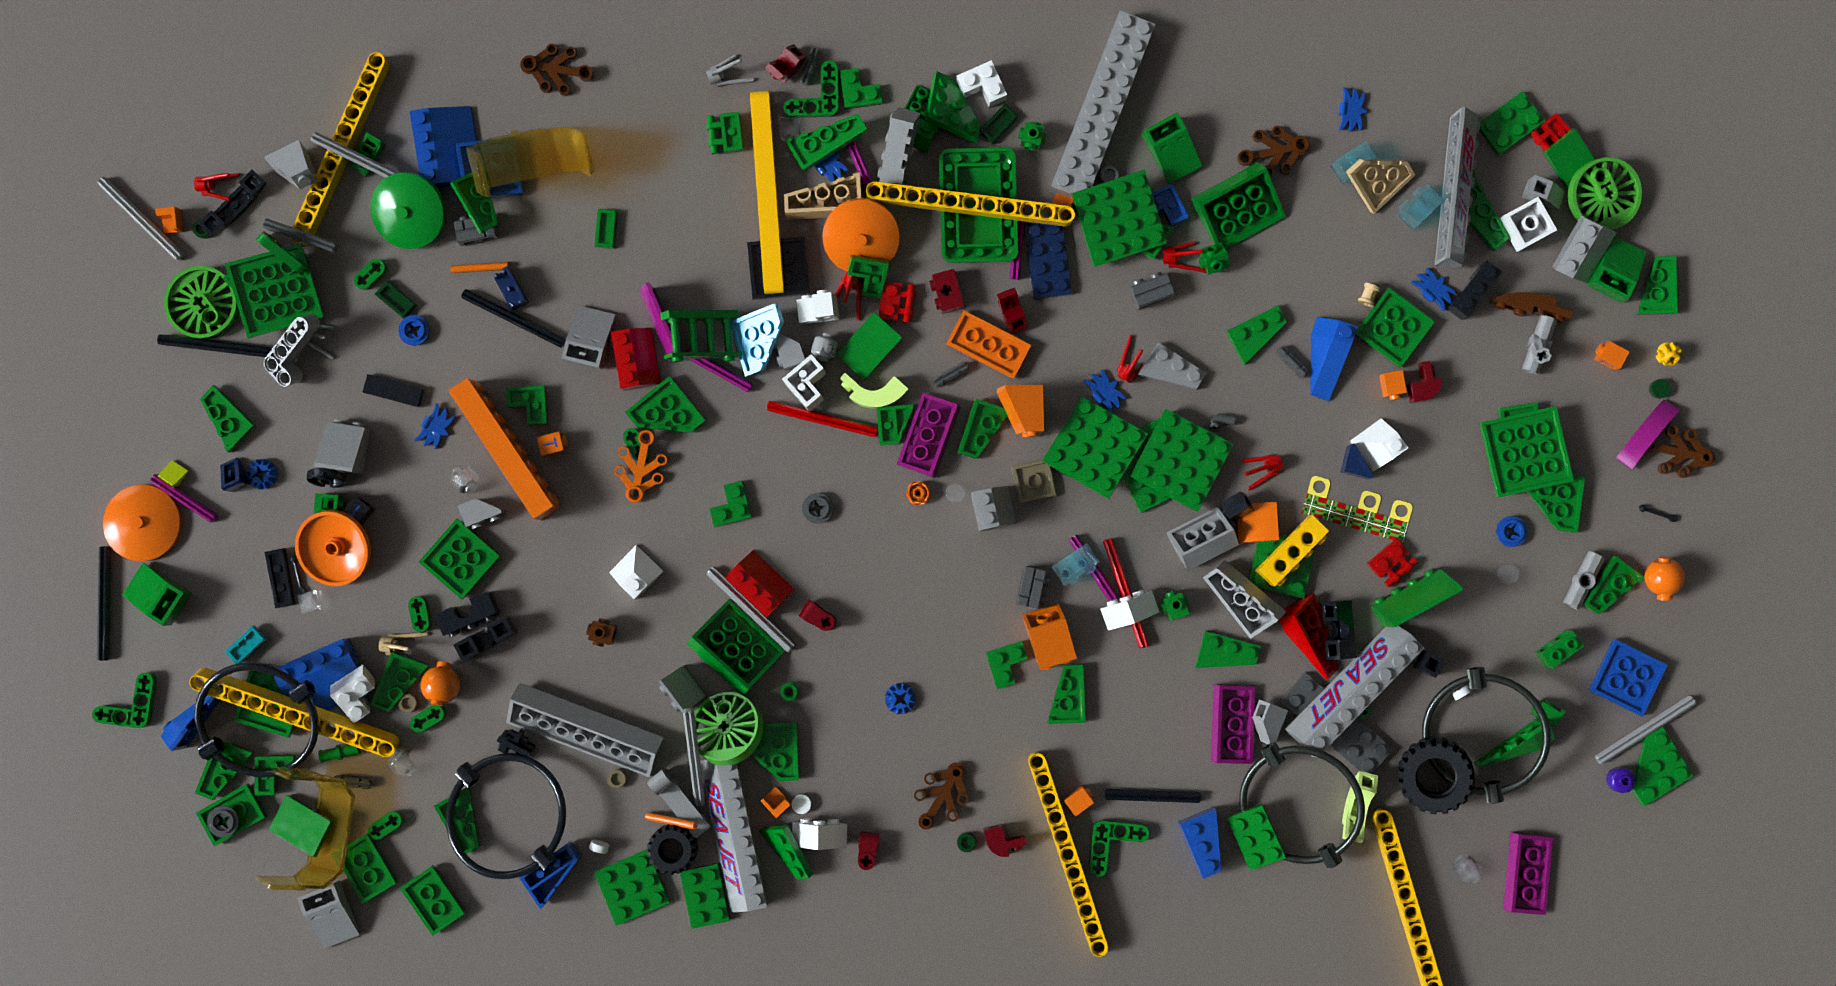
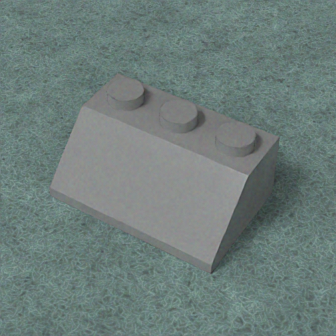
(1584, 249)
(1203, 538)

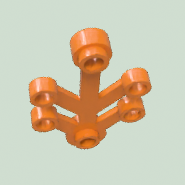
(639, 469)

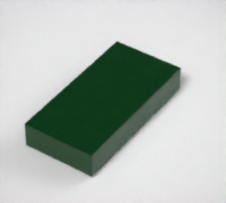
(998, 124)
(395, 299)

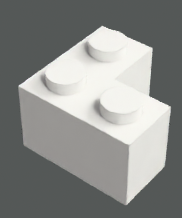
(983, 79)
(818, 308)
(801, 382)
(1129, 609)
(350, 693)
(820, 835)

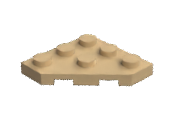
(1379, 180)

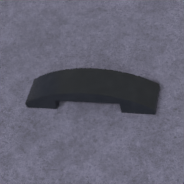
(229, 211)

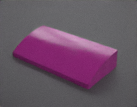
(654, 309)
(928, 435)
(1233, 724)
(1528, 873)

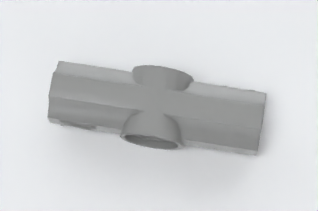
(1589, 569)

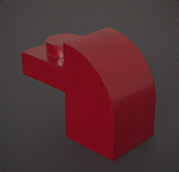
(786, 64)
(1012, 310)
(1427, 387)
(998, 844)

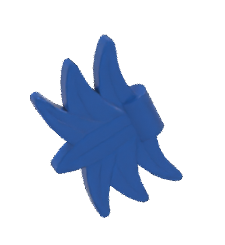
(1351, 109)
(831, 166)
(1434, 289)
(1104, 391)
(434, 427)

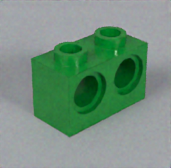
(1559, 649)

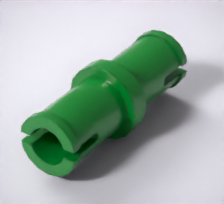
(338, 752)

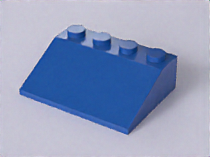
(436, 138)
(322, 669)

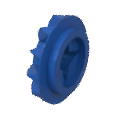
(405, 329)
(269, 478)
(1519, 529)
(900, 689)

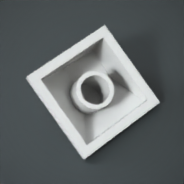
(1379, 444)
(636, 572)

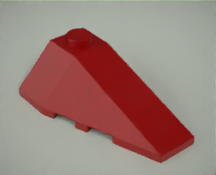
(1306, 629)

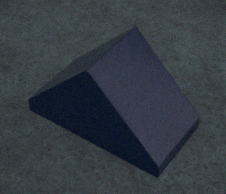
(1354, 463)
(233, 475)

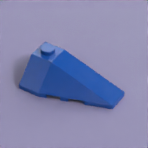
(1329, 350)
(182, 729)

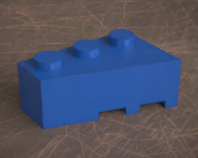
(1203, 841)
(543, 883)

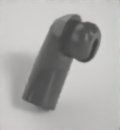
(1220, 419)

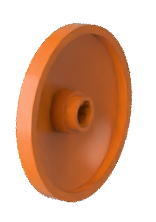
(860, 229)
(142, 523)
(332, 548)

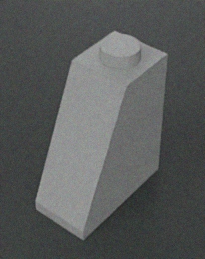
(293, 164)

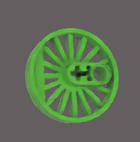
(1605, 203)
(210, 297)
(720, 734)

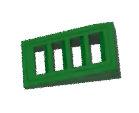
(375, 152)

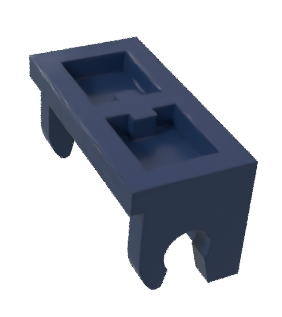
(511, 289)

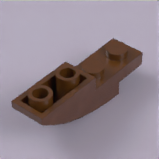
(1525, 302)

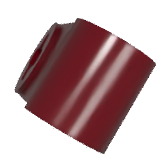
(815, 614)
(867, 847)

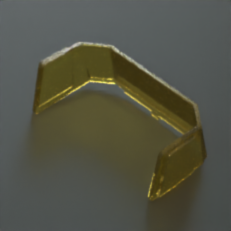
(528, 156)
(336, 803)

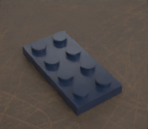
(1047, 260)

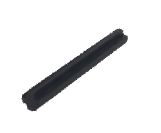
(1153, 796)

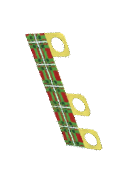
(1359, 518)

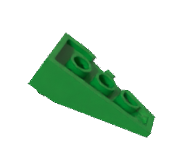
(1520, 743)

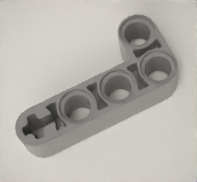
(280, 359)
(678, 800)

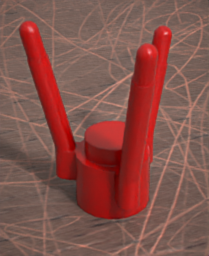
(206, 183)
(1172, 255)
(850, 283)
(1127, 373)
(1272, 465)

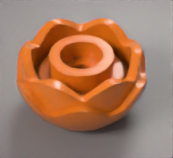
(924, 491)

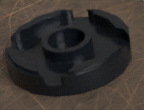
(323, 476)

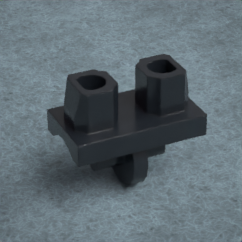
(515, 741)

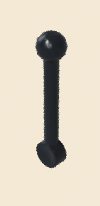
(1672, 518)
(301, 590)

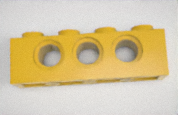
(1295, 539)

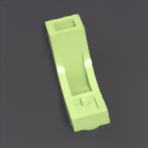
(886, 396)
(1368, 784)

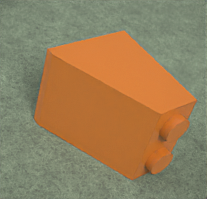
(1024, 408)
(1049, 636)

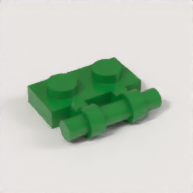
(731, 133)

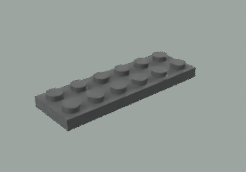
(1356, 743)

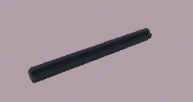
(513, 318)
(211, 345)
(103, 624)

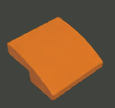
(1260, 524)

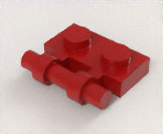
(1554, 128)
(890, 302)
(1388, 558)

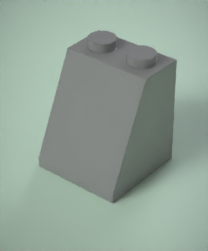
(343, 447)
(993, 507)

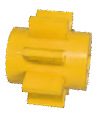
(1668, 354)

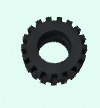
(660, 860)

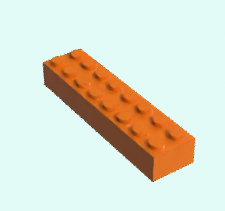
(504, 449)

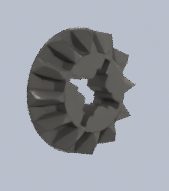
(809, 503)
(215, 818)

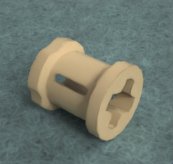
(1369, 294)

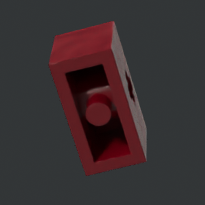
(948, 280)

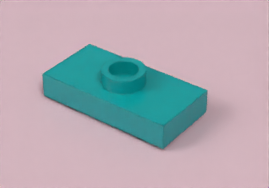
(246, 645)

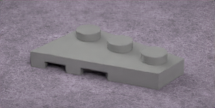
(1171, 368)

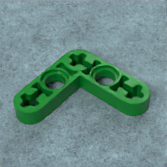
(820, 103)
(270, 244)
(131, 714)
(1111, 834)

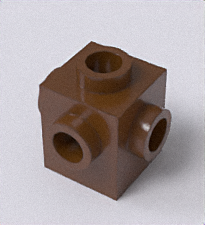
(608, 635)

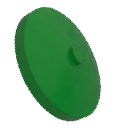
(408, 210)

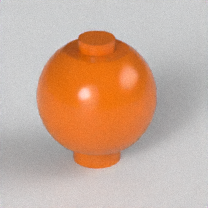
(1664, 577)
(440, 684)

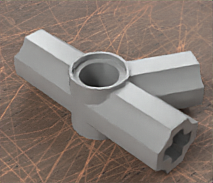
(1539, 345)

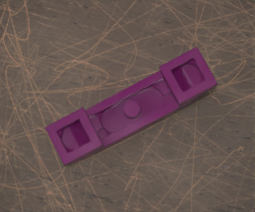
(1647, 434)

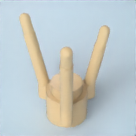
(389, 644)

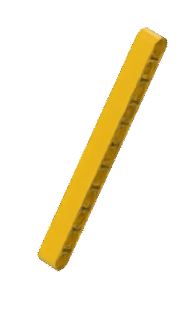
(346, 122)
(767, 192)
(980, 201)
(285, 713)
(1073, 861)
(1409, 900)

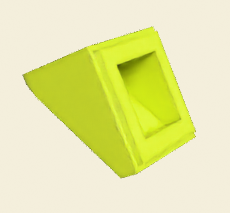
(173, 473)

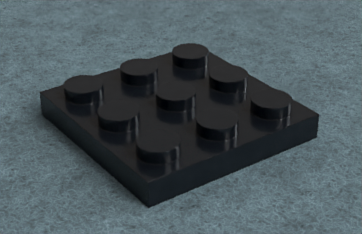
(794, 269)

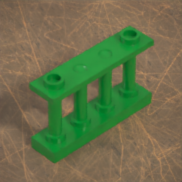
(708, 318)

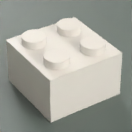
(1528, 224)

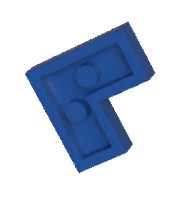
(1169, 201)

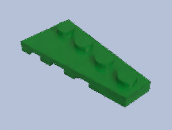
(820, 144)
(1484, 219)

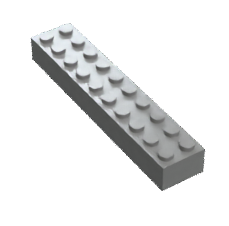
(1102, 104)

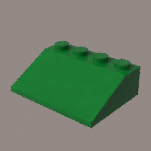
(1239, 206)
(1414, 598)
(735, 647)

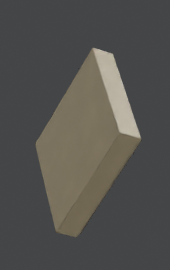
(1033, 481)

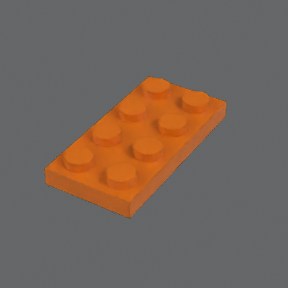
(988, 344)

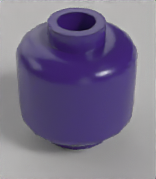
(1620, 780)

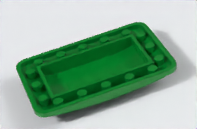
(975, 237)

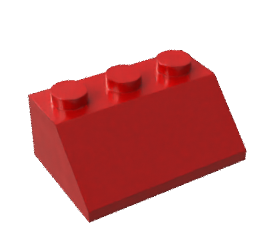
(635, 358)
(759, 583)

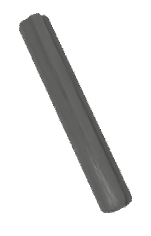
(300, 235)

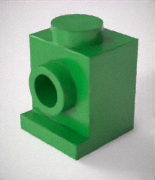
(322, 502)
(1553, 715)

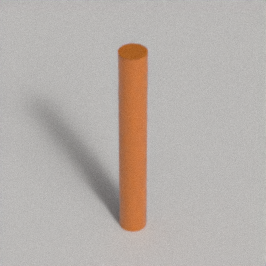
(478, 267)
(671, 820)

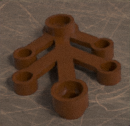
(553, 68)
(1276, 150)
(1683, 452)
(943, 792)

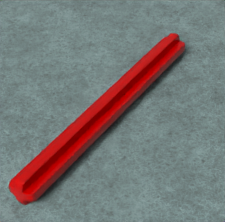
(822, 419)
(1124, 587)

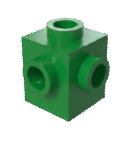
(1032, 142)
(1214, 258)
(1181, 609)

